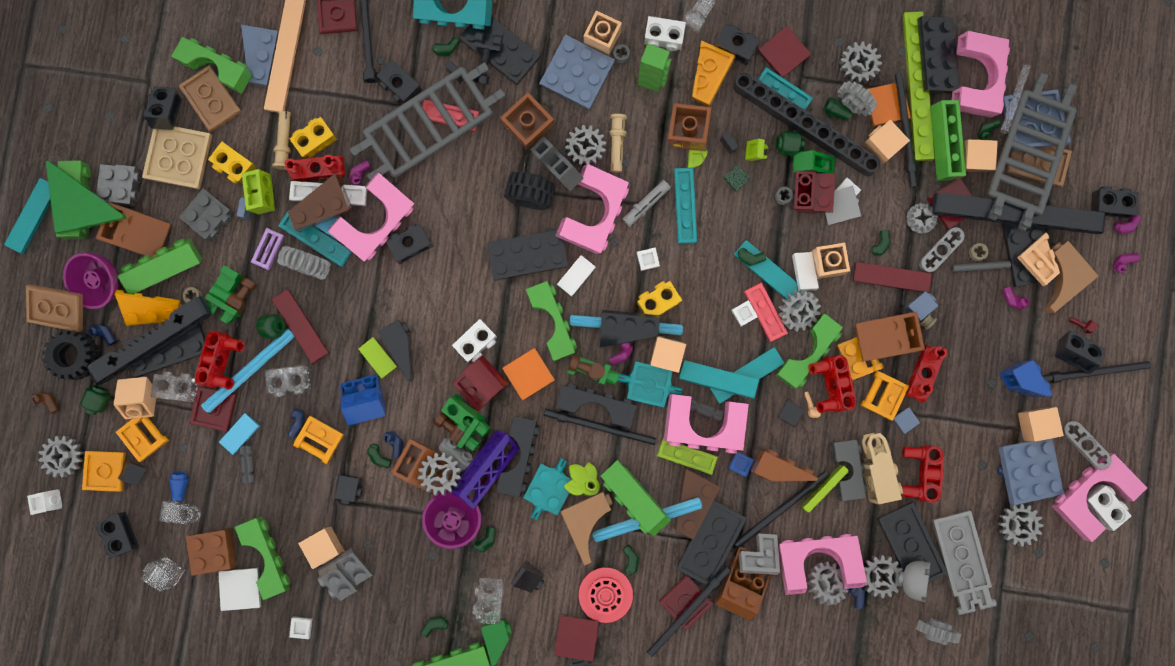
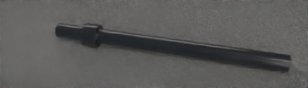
(911, 166)
(1056, 376)
(563, 417)
(810, 486)
(714, 583)

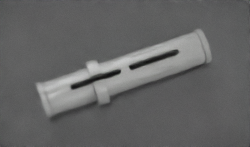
(640, 208)

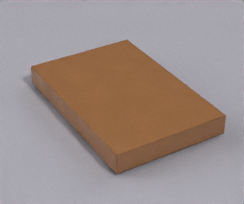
(210, 98)
(1041, 164)
(54, 308)

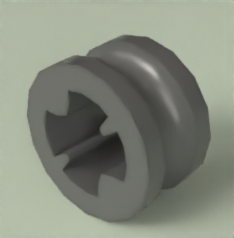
(618, 48)
(778, 196)

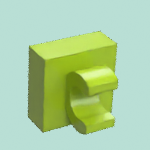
(755, 150)

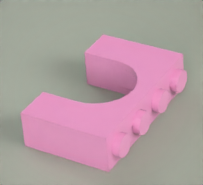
(993, 54)
(612, 192)
(396, 207)
(729, 436)
(1073, 503)
(843, 549)

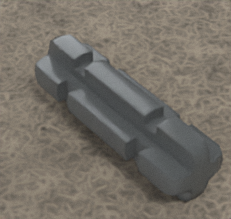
(706, 410)
(246, 464)

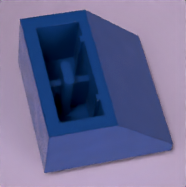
(1026, 379)
(362, 400)

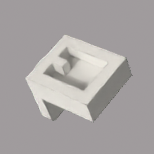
(44, 501)

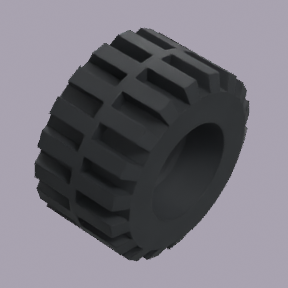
(530, 190)
(56, 351)

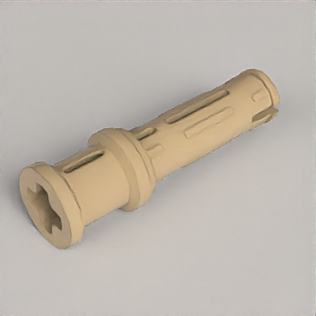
(617, 133)
(282, 150)

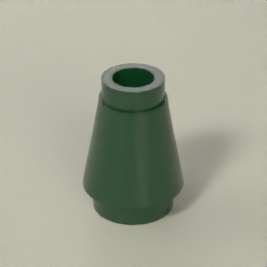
(835, 108)

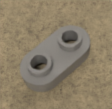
(460, 455)

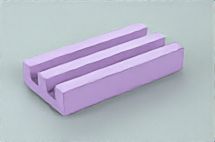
(274, 252)

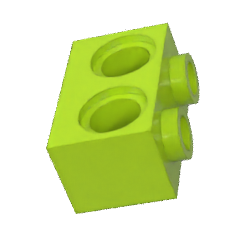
(258, 191)

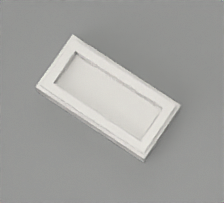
(805, 271)
(576, 275)

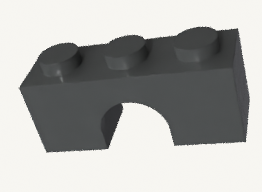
(556, 163)
(852, 486)

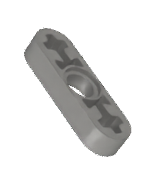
(947, 236)
(1088, 437)

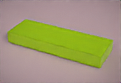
(688, 457)
(824, 488)

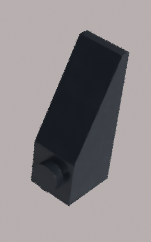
(399, 345)
(528, 578)

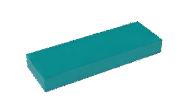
(785, 88)

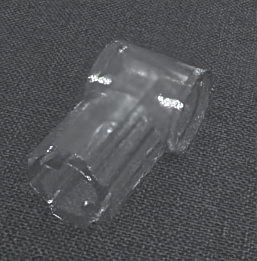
(697, 16)

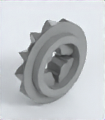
(917, 225)

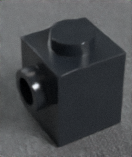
(349, 489)

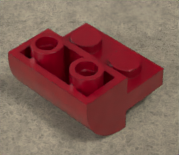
(814, 192)
(480, 383)

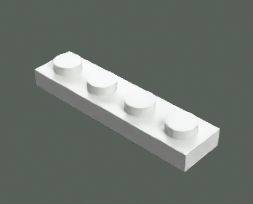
(299, 190)

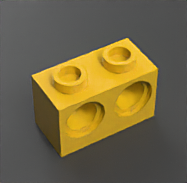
(316, 143)
(233, 162)
(661, 304)

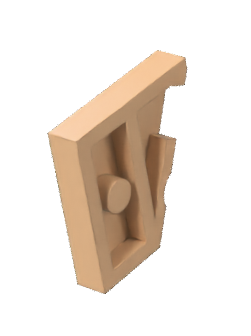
(1040, 260)

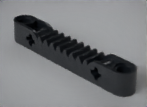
(105, 367)

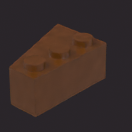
(321, 205)
(694, 487)

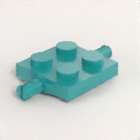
(649, 384)
(547, 489)

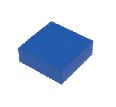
(741, 464)

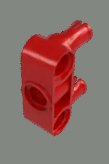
(303, 169)
(215, 358)
(930, 360)
(837, 382)
(930, 473)

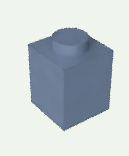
(922, 304)

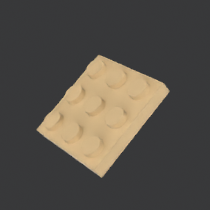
(177, 157)

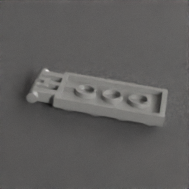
(963, 561)

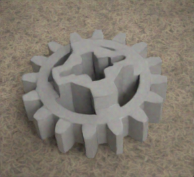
(857, 70)
(857, 98)
(579, 143)
(799, 310)
(52, 453)
(446, 469)
(1029, 524)
(887, 571)
(826, 583)
(938, 631)

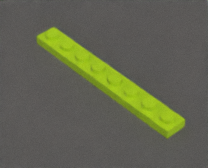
(918, 99)

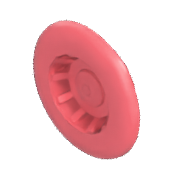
(605, 595)

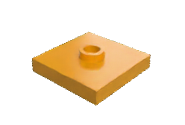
(103, 470)

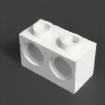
(665, 28)
(471, 337)
(1103, 510)

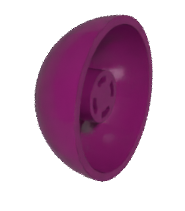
(92, 277)
(447, 511)

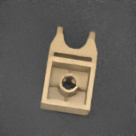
(880, 470)

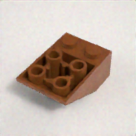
(136, 233)
(889, 336)
(410, 462)
(775, 469)
(742, 591)

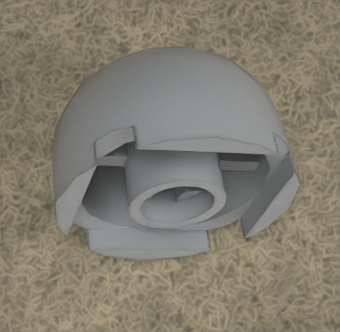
(915, 580)

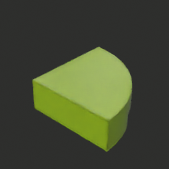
(696, 158)

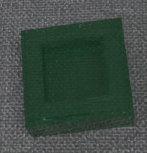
(736, 178)

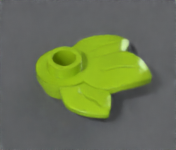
(580, 478)

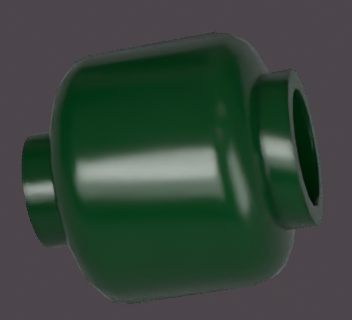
(789, 143)
(270, 326)
(95, 399)

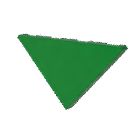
(76, 205)

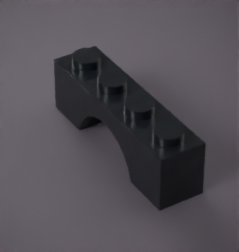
(620, 412)
(512, 481)

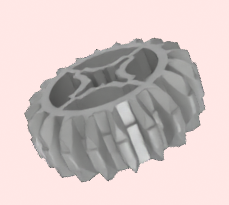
(303, 262)

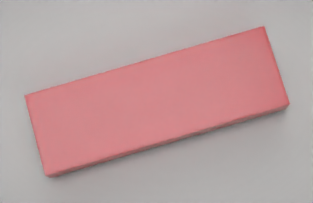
(454, 111)
(766, 312)

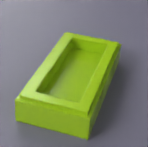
(378, 357)

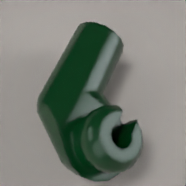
(445, 49)
(985, 129)
(883, 245)
(750, 259)
(376, 458)
(487, 542)
(633, 560)
(434, 623)

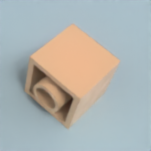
(602, 33)
(885, 141)
(980, 155)
(831, 260)
(667, 354)
(134, 398)
(1040, 424)
(321, 547)

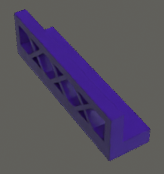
(483, 465)

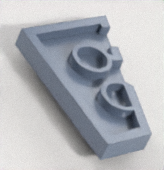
(259, 52)

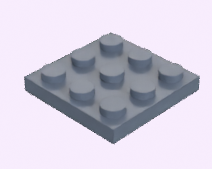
(577, 72)
(1038, 125)
(1030, 471)

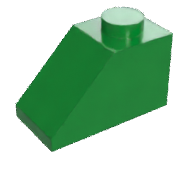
(813, 161)
(496, 638)

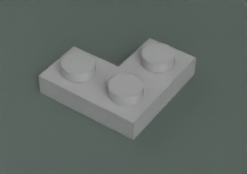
(765, 559)

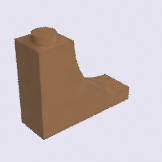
(1073, 276)
(581, 519)

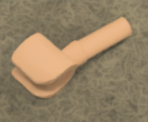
(812, 411)

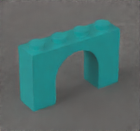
(475, 12)

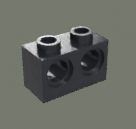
(163, 108)
(1114, 202)
(1079, 352)
(122, 532)

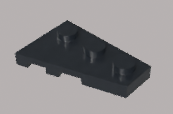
(625, 327)

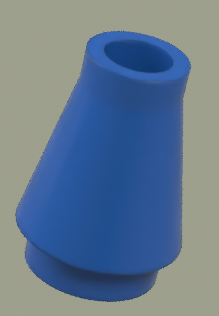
(178, 485)

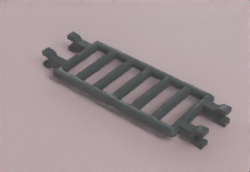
(415, 102)
(1000, 198)

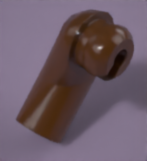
(46, 399)

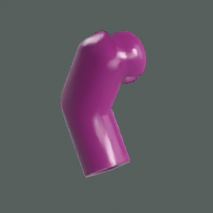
(357, 172)
(1127, 227)
(1122, 261)
(1014, 301)
(626, 350)

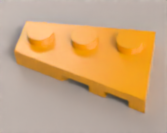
(711, 71)
(145, 310)

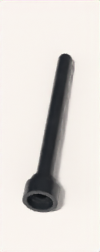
(369, 73)

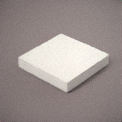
(239, 589)

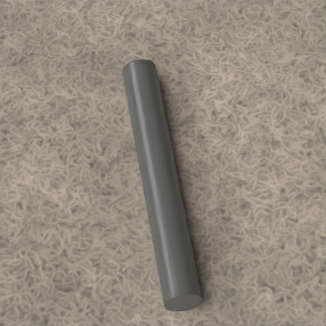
(981, 266)

